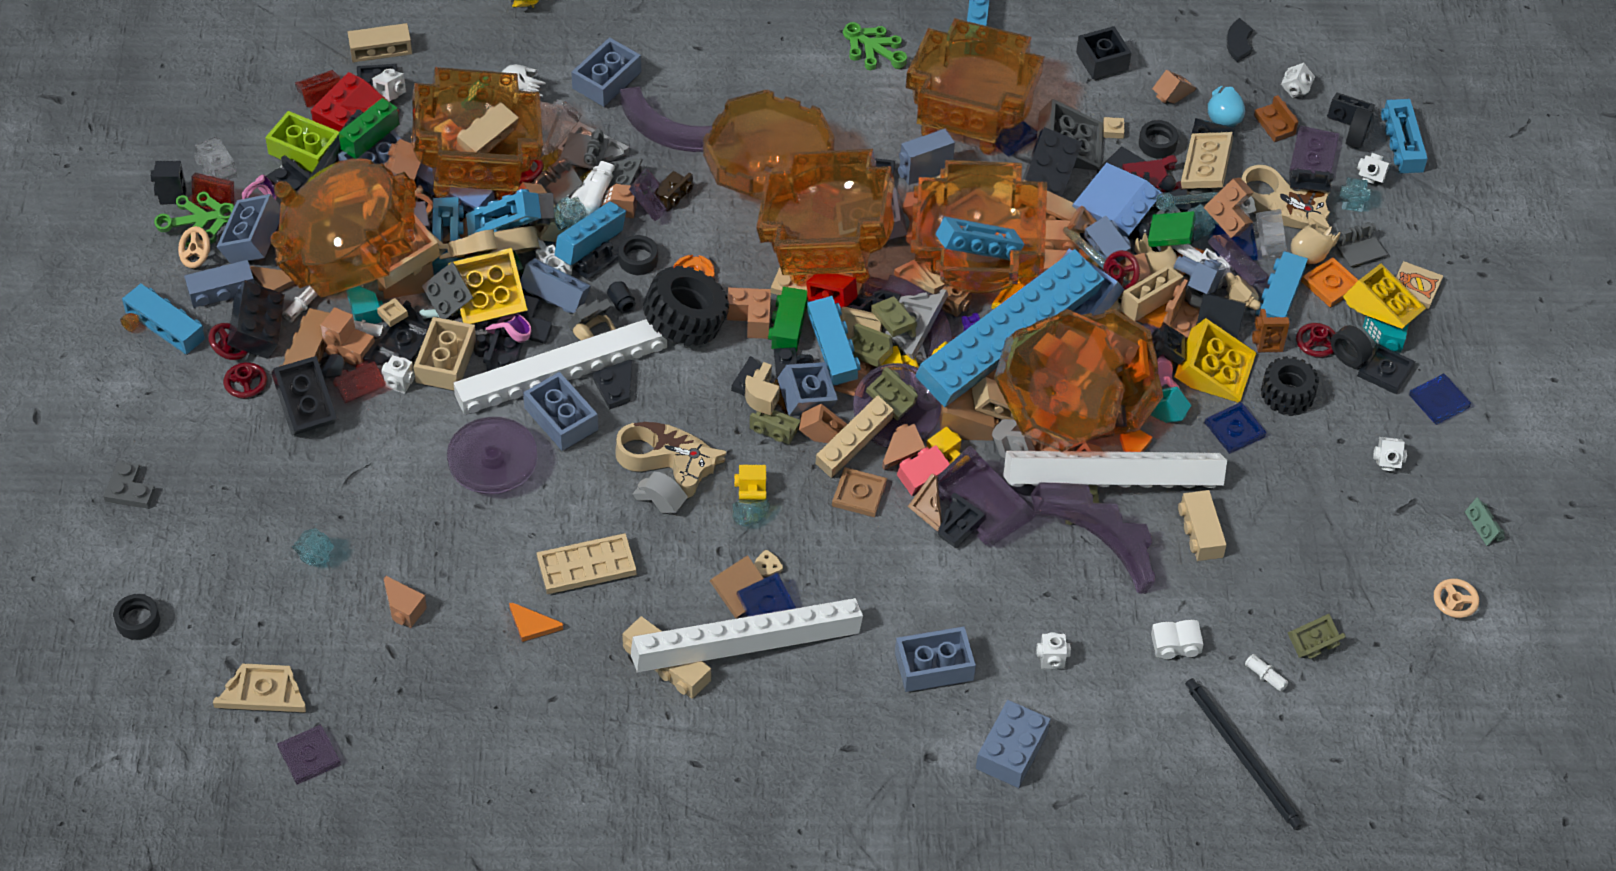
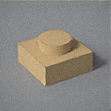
(1113, 127)
(392, 312)

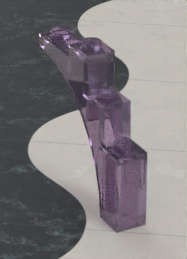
(1103, 520)

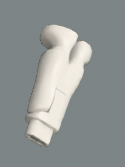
(595, 186)

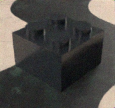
(1103, 52)

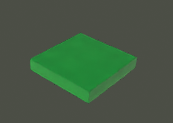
(1171, 229)

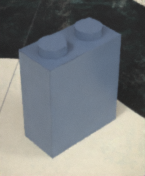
(925, 156)

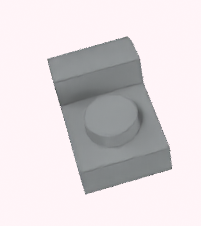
(1009, 438)
(663, 492)

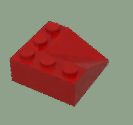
(344, 100)

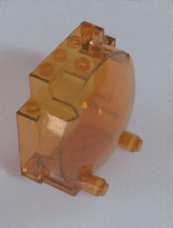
(973, 81)
(453, 105)
(985, 195)
(827, 213)
(344, 225)

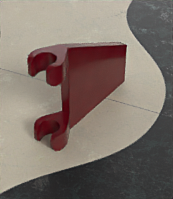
(1155, 168)

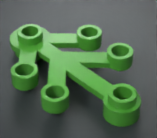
(855, 33)
(200, 216)

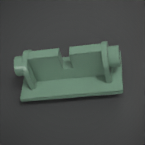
(1483, 522)

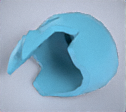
(1226, 107)

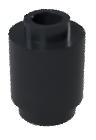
(621, 296)

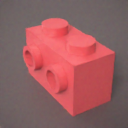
(916, 471)

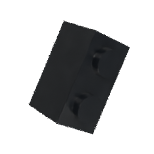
(168, 181)

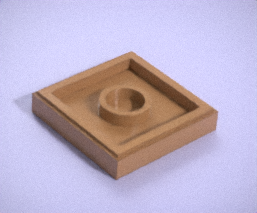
(859, 492)
(734, 579)

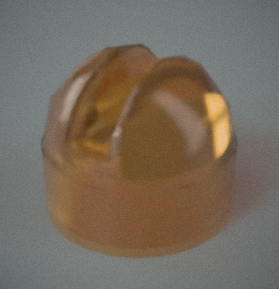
(130, 321)

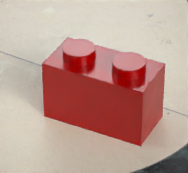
(841, 287)

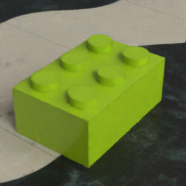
(300, 140)

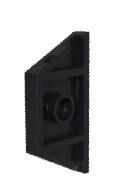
(400, 340)

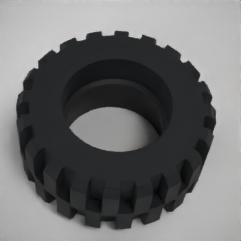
(684, 324)

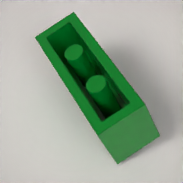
(369, 128)
(788, 318)

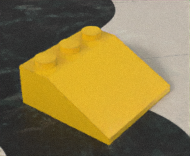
(494, 286)
(1384, 298)
(1215, 362)

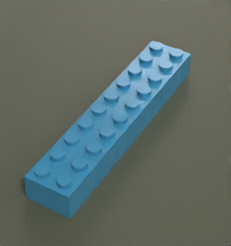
(979, 348)

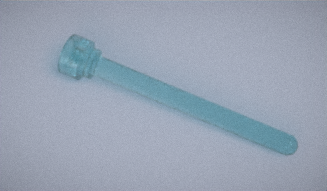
(1166, 200)
(1088, 250)

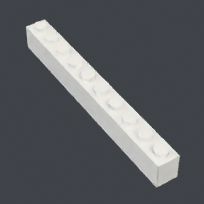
(570, 360)
(1115, 468)
(746, 635)

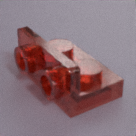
(316, 87)
(217, 188)
(359, 382)

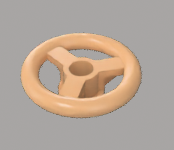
(197, 247)
(1455, 600)

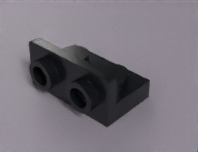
(1344, 108)
(290, 173)
(1169, 343)
(502, 351)

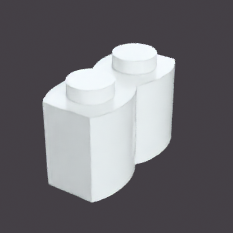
(1177, 639)

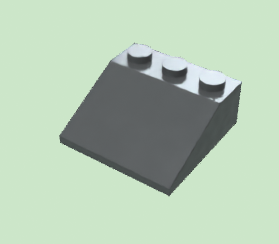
(1077, 126)

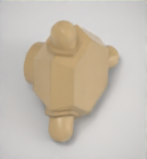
(1240, 290)

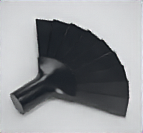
(332, 366)

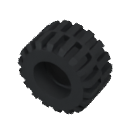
(1287, 398)

